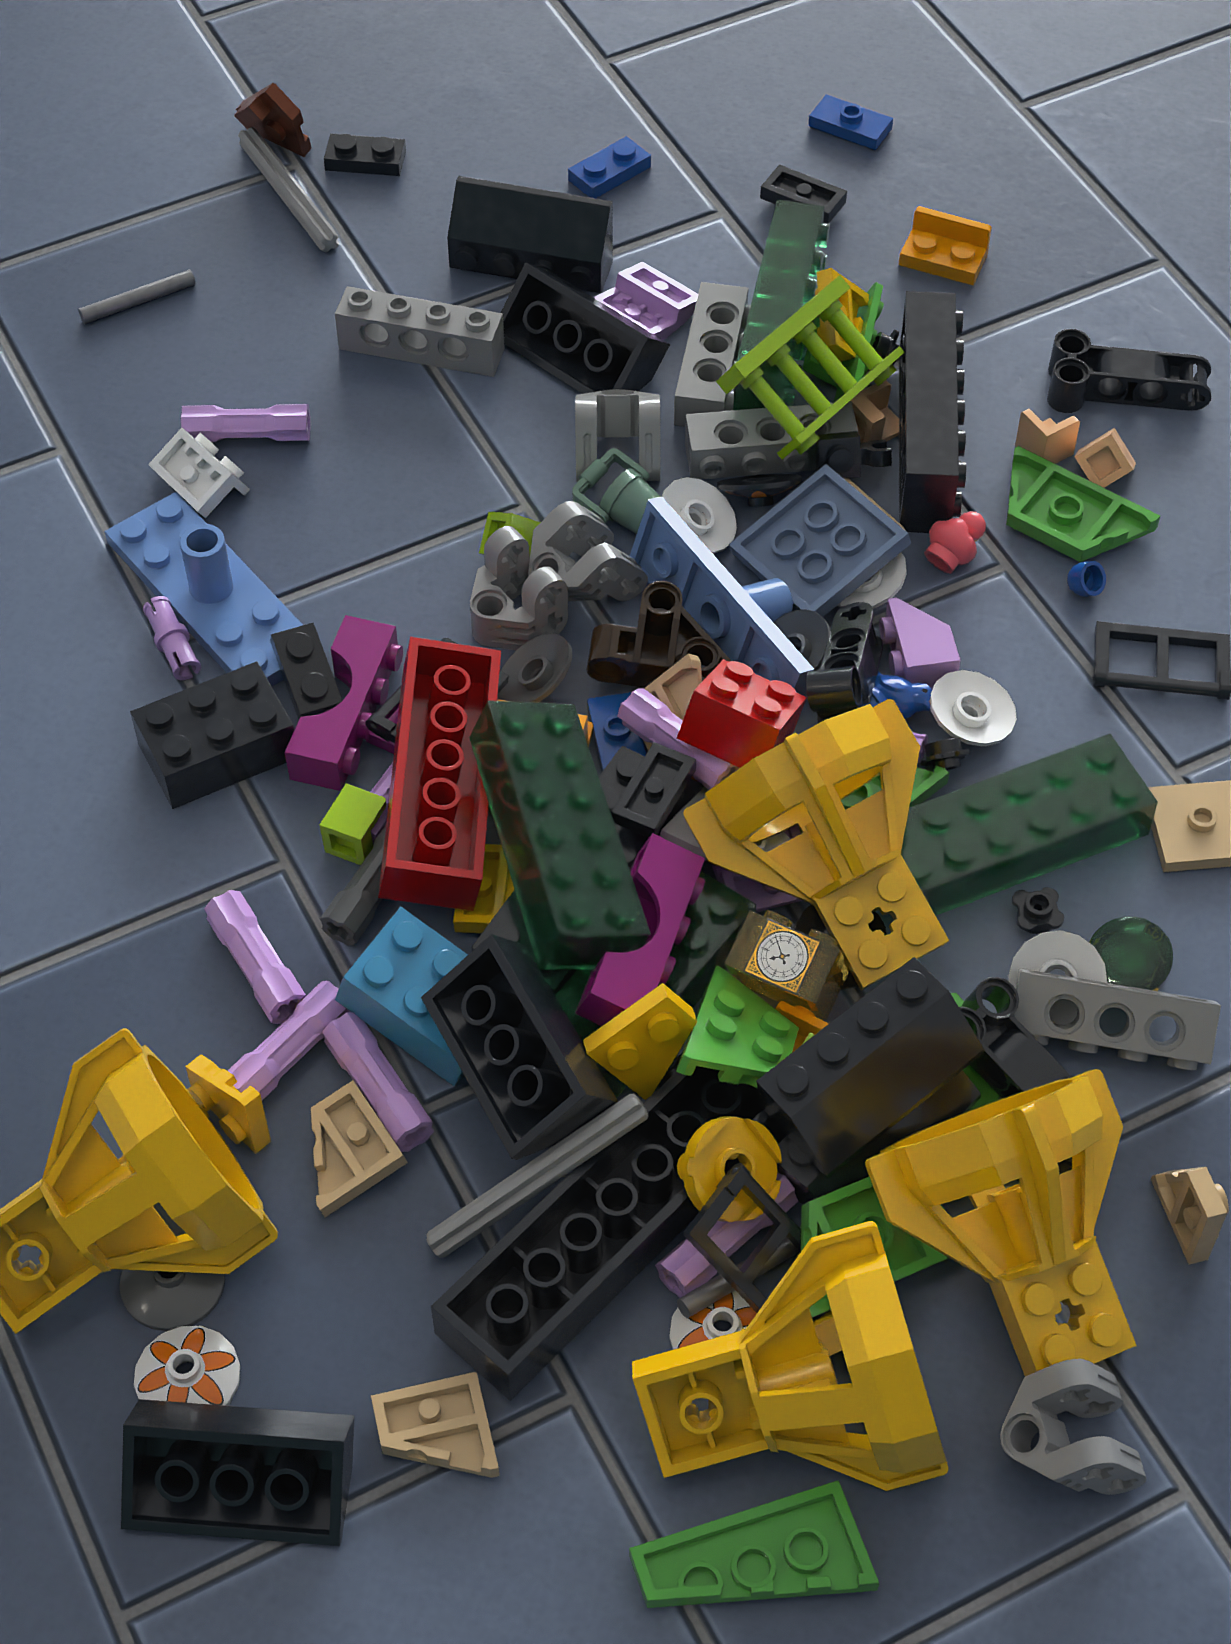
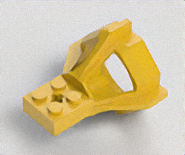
(844, 858)
(100, 1209)
(1026, 1238)
(779, 1384)

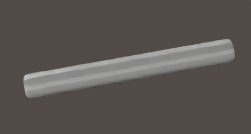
(288, 189)
(537, 1175)

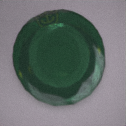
(1134, 952)

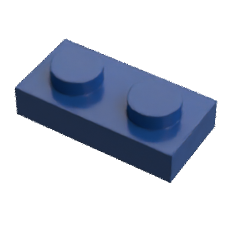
(609, 167)

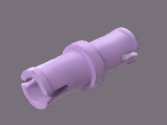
(171, 638)

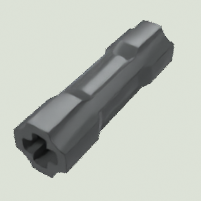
(356, 904)

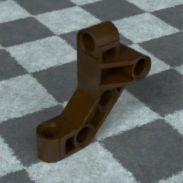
(660, 640)

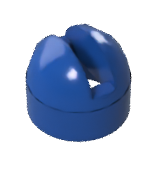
(1087, 578)

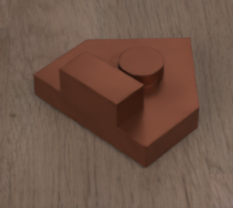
(275, 119)

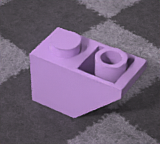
(919, 644)

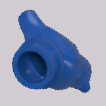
(907, 695)

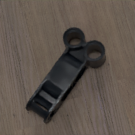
(1123, 376)
(847, 665)
(1011, 1055)

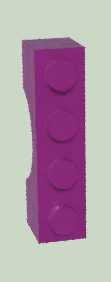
(328, 743)
(665, 883)

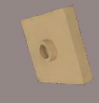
(1193, 825)

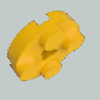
(729, 1139)

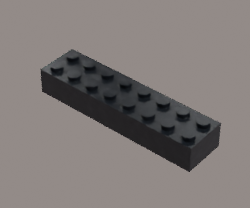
(586, 1237)

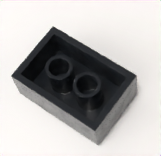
(213, 734)

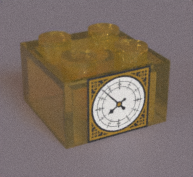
(788, 963)

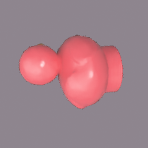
(955, 541)

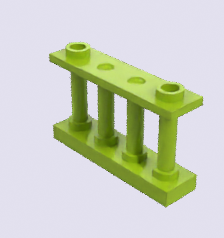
(775, 352)

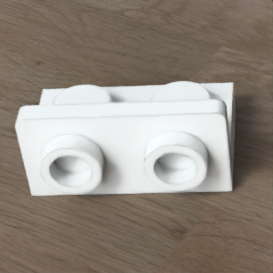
(196, 473)

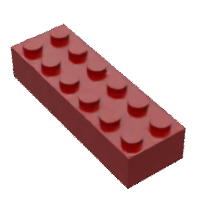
(436, 788)

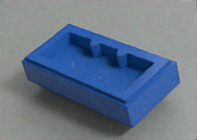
(850, 122)
(608, 728)

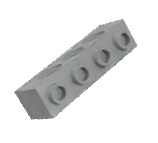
(420, 331)
(711, 350)
(749, 441)
(1194, 1018)

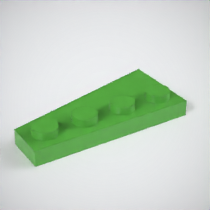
(766, 1552)

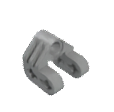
(618, 415)
(602, 566)
(503, 579)
(1088, 1463)

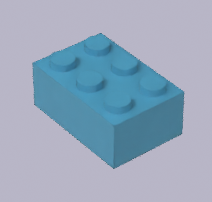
(388, 988)

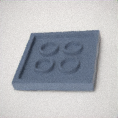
(821, 542)

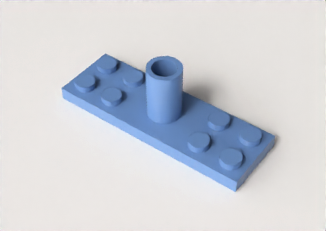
(206, 583)
(731, 614)

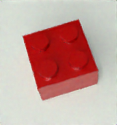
(740, 713)

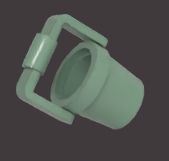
(626, 495)

